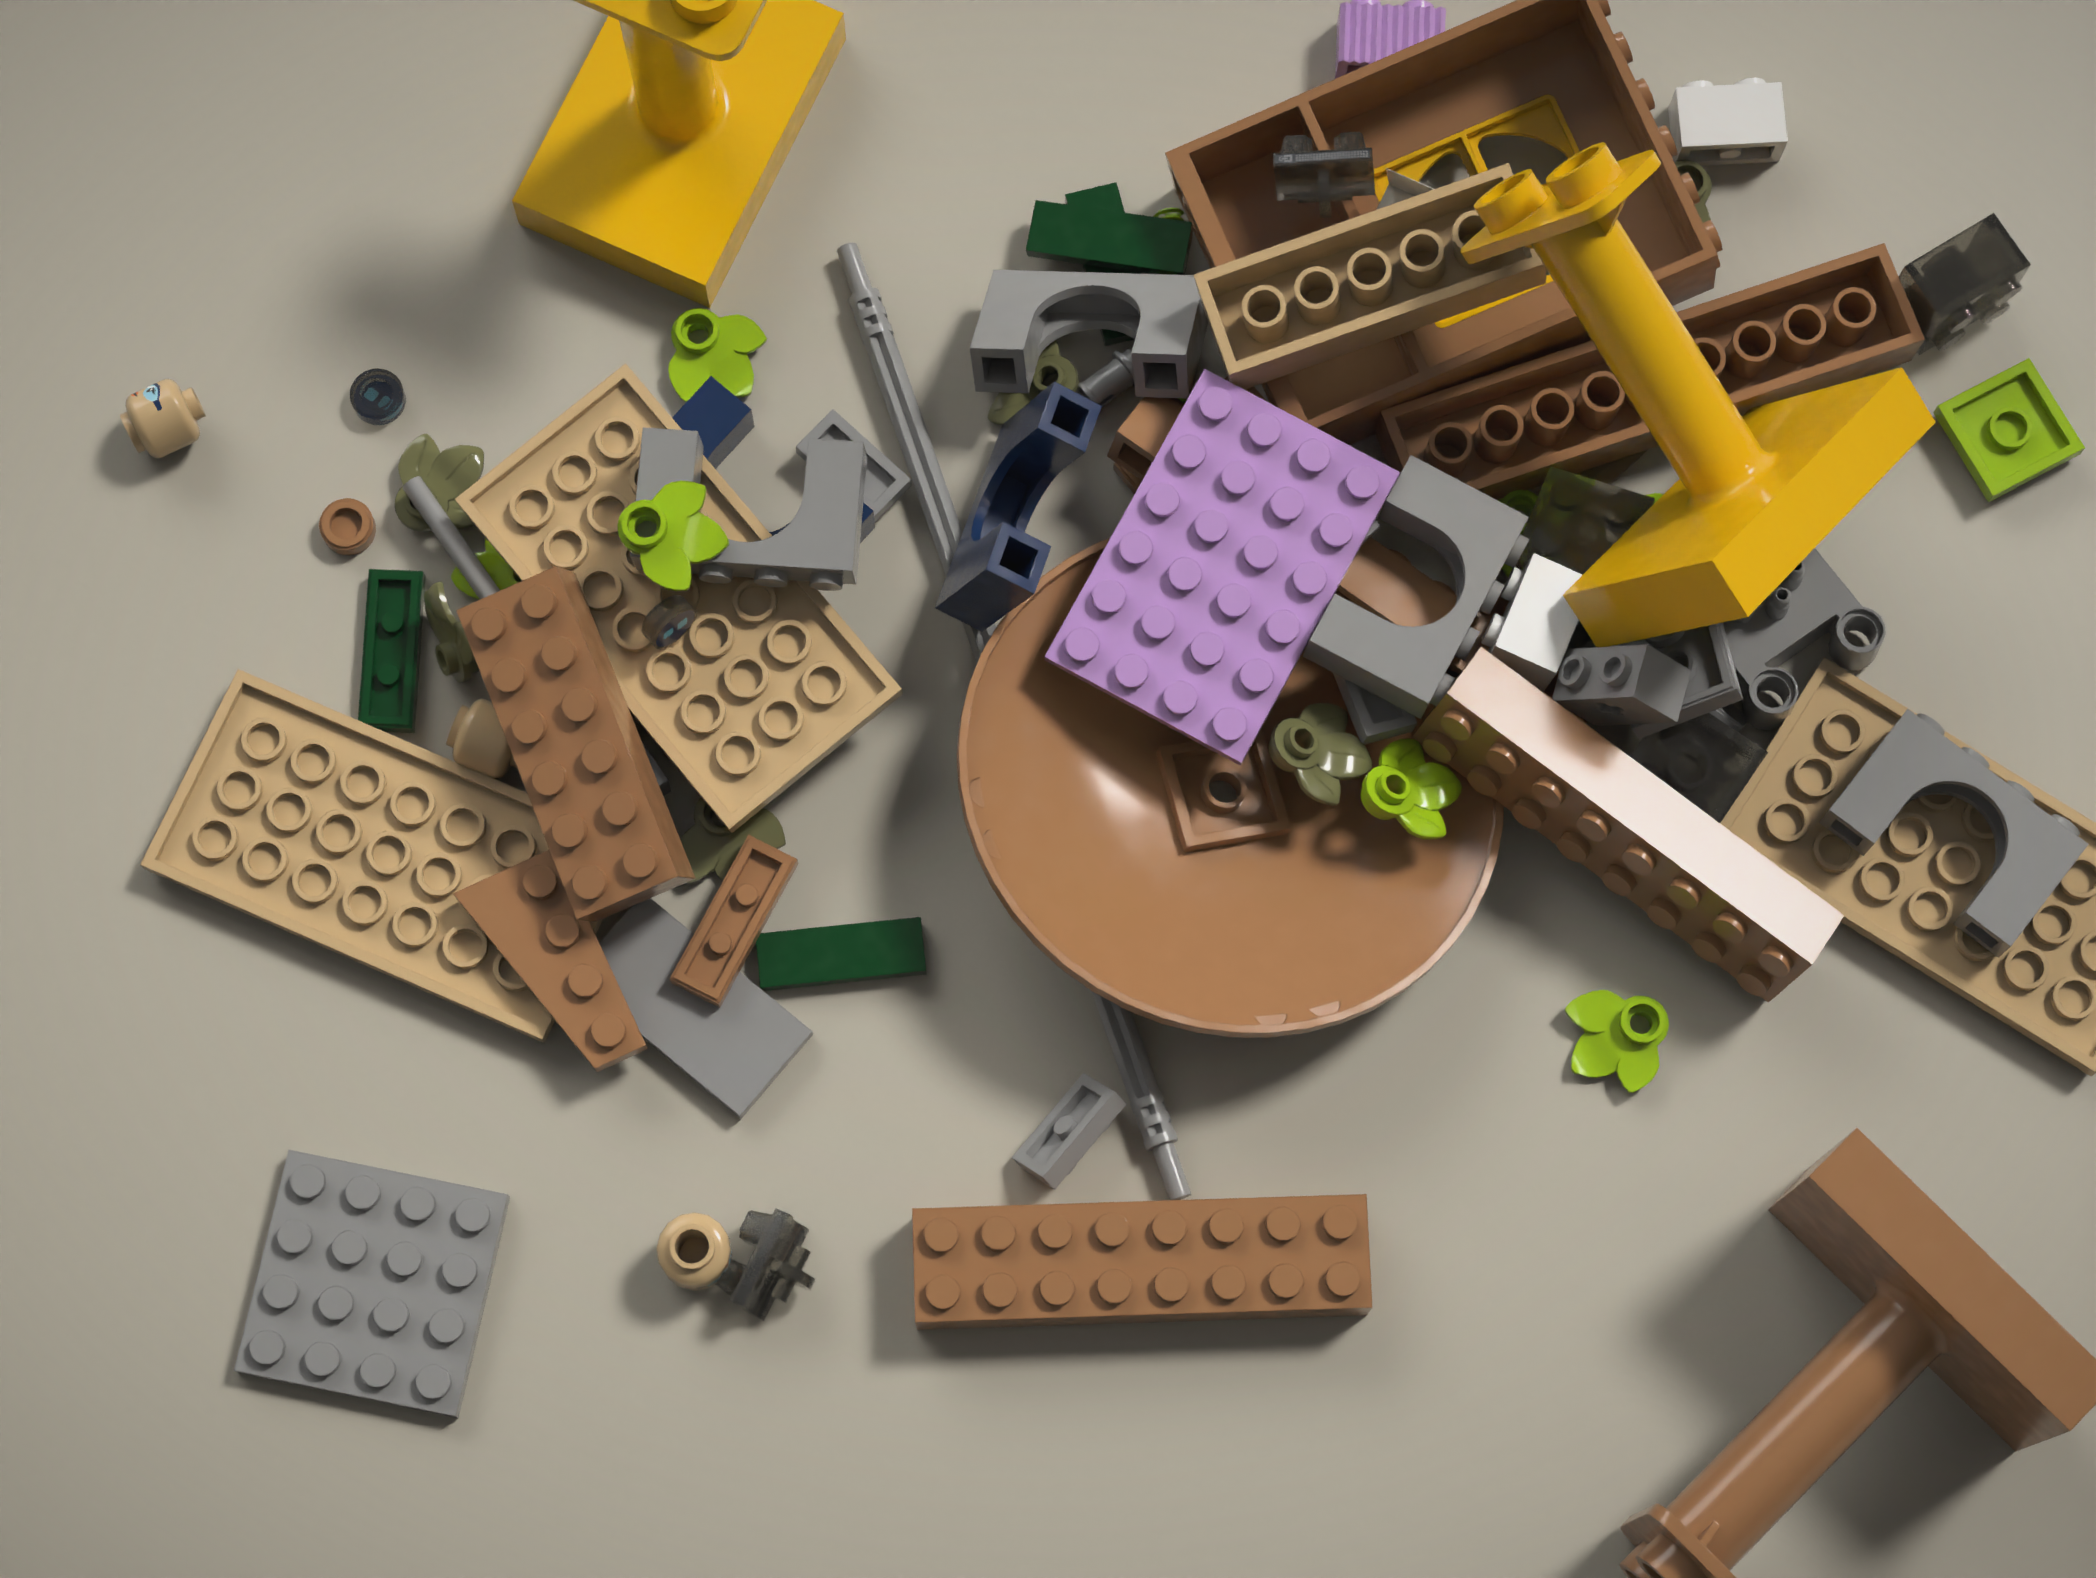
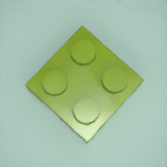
(2008, 430)

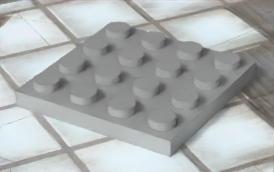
(372, 1283)

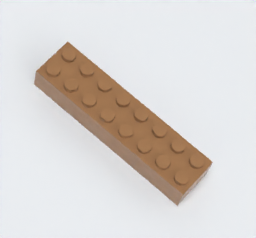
(1627, 827)
(1141, 1262)

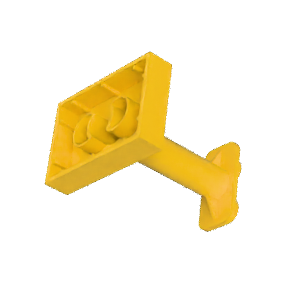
(678, 133)
(1750, 486)

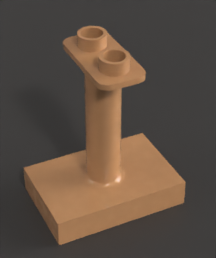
(1926, 1304)

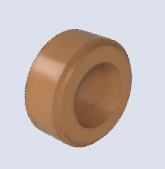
(347, 526)

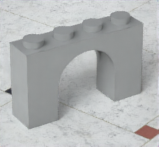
(1034, 308)
(814, 547)
(1411, 662)
(2029, 843)

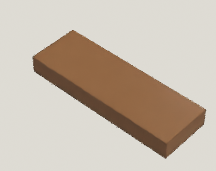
(734, 921)

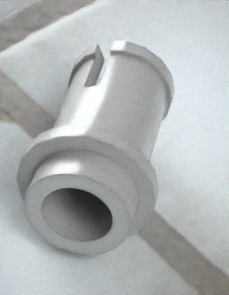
(1109, 380)

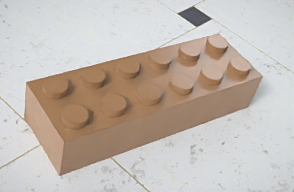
(575, 744)

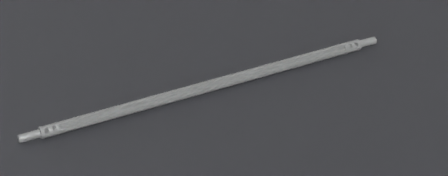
(946, 532)

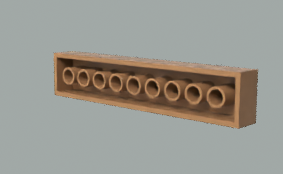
(1575, 416)

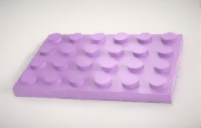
(1222, 566)

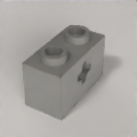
(1621, 685)

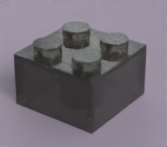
(1964, 282)
(1579, 519)
(1701, 761)

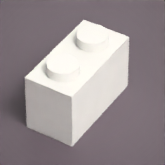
(1728, 122)
(1535, 622)

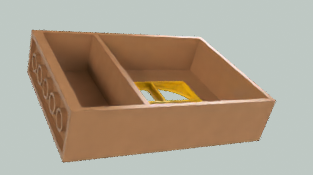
(1515, 71)

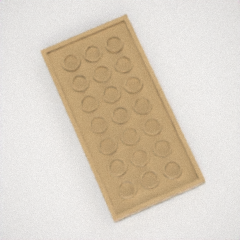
(763, 671)
(352, 844)
(1923, 869)

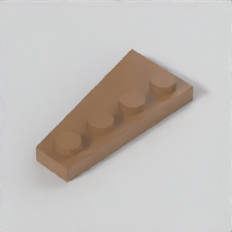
(556, 957)

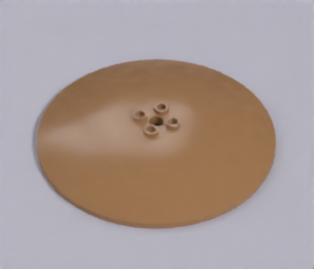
(1185, 904)

